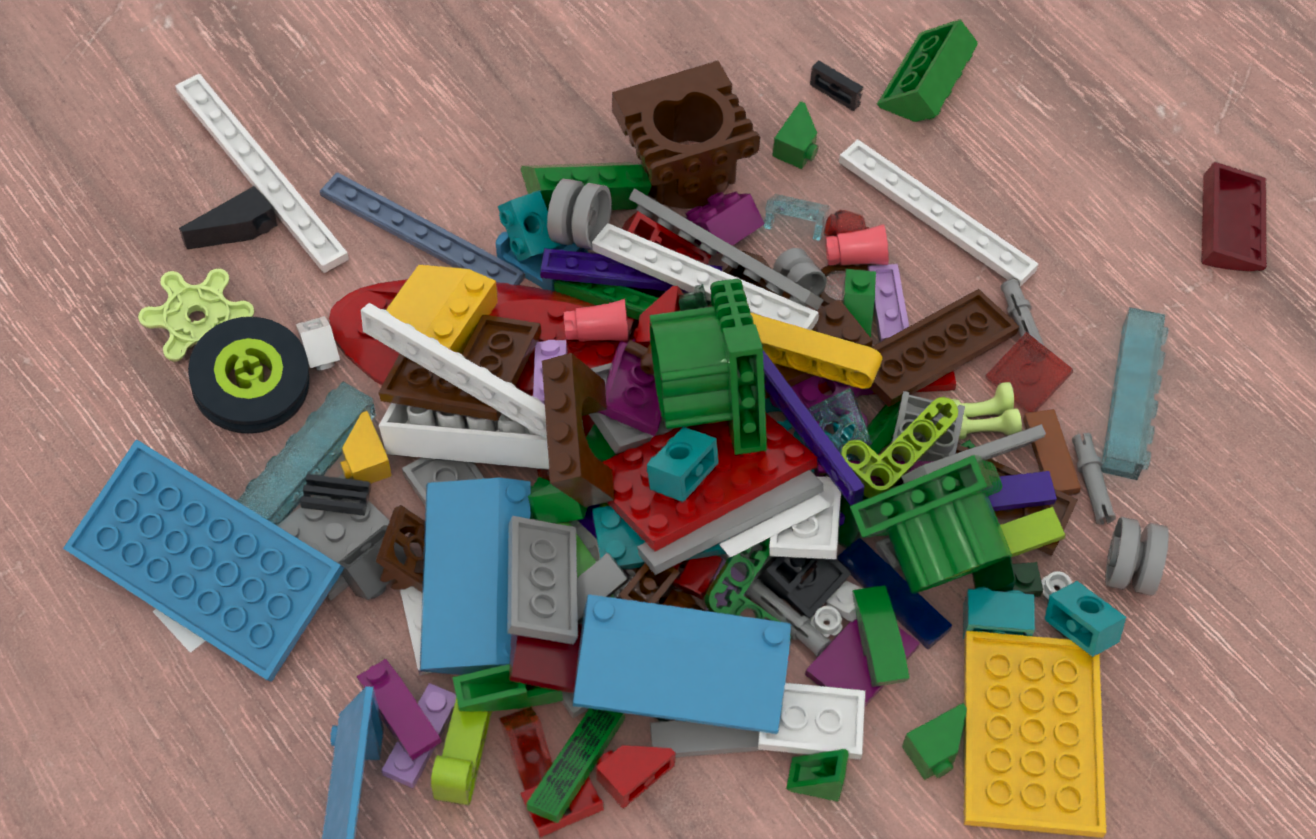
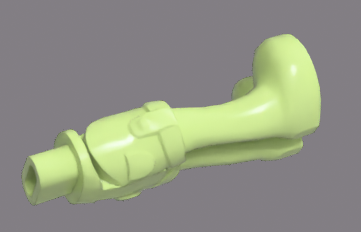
(1001, 404)

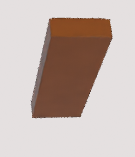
(1053, 452)

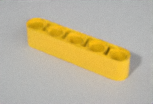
(818, 353)

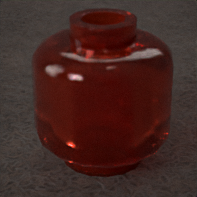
(844, 222)

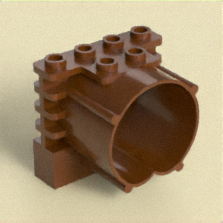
(680, 109)

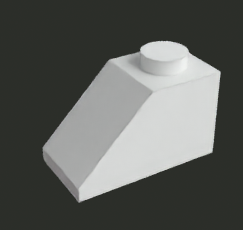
(318, 343)

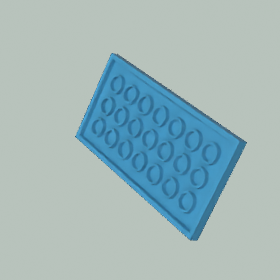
(204, 560)

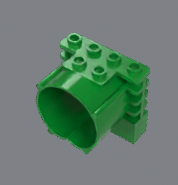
(712, 367)
(939, 523)

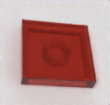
(1031, 371)

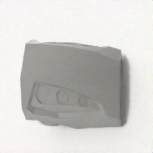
(909, 410)

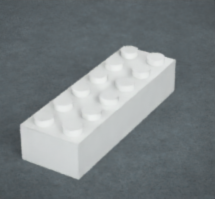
(461, 438)

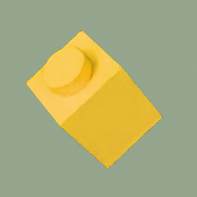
(364, 453)

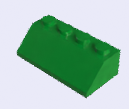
(929, 72)
(619, 178)

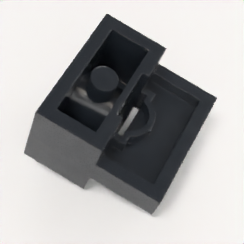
(784, 579)

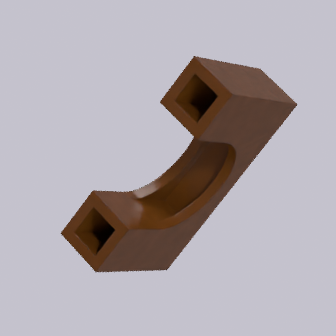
(569, 394)

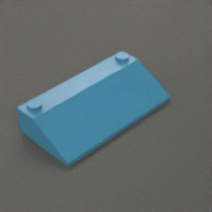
(468, 573)
(682, 664)
(355, 740)

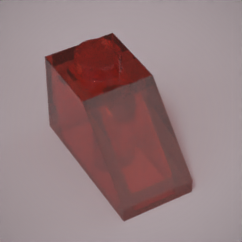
(527, 746)

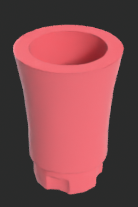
(858, 247)
(597, 323)

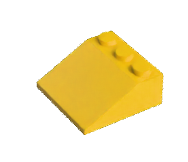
(445, 303)

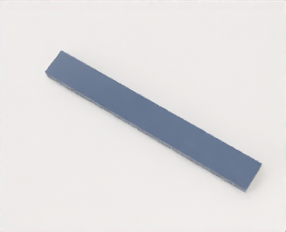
(417, 230)

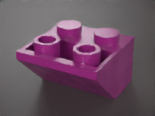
(727, 216)

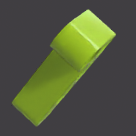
(905, 445)
(457, 768)

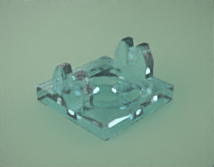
(797, 208)
(837, 405)

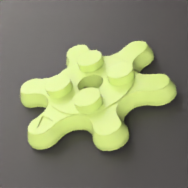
(184, 300)

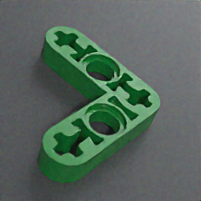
(735, 599)

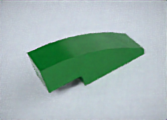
(880, 636)
(494, 692)

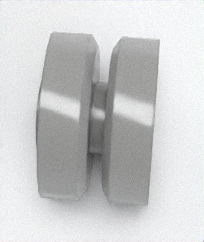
(578, 212)
(1136, 556)

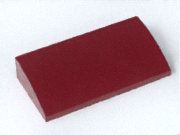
(1234, 219)
(544, 662)

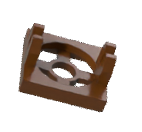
(401, 523)

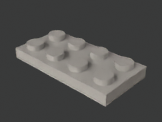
(542, 580)

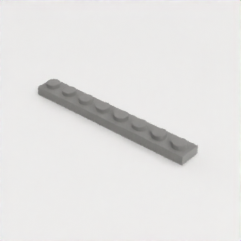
(732, 255)

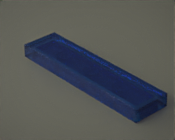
(910, 609)

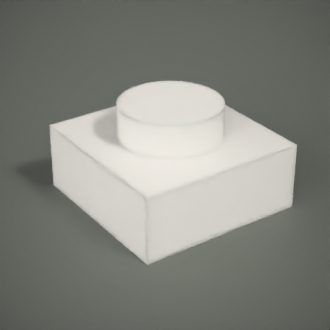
(843, 600)

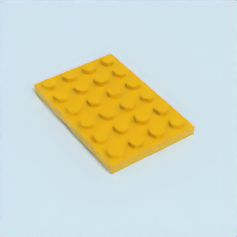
(1033, 735)

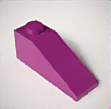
(400, 710)

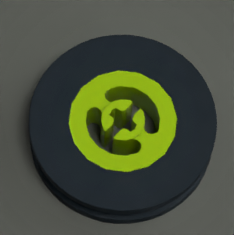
(242, 346)

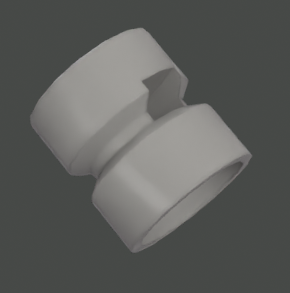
(800, 269)

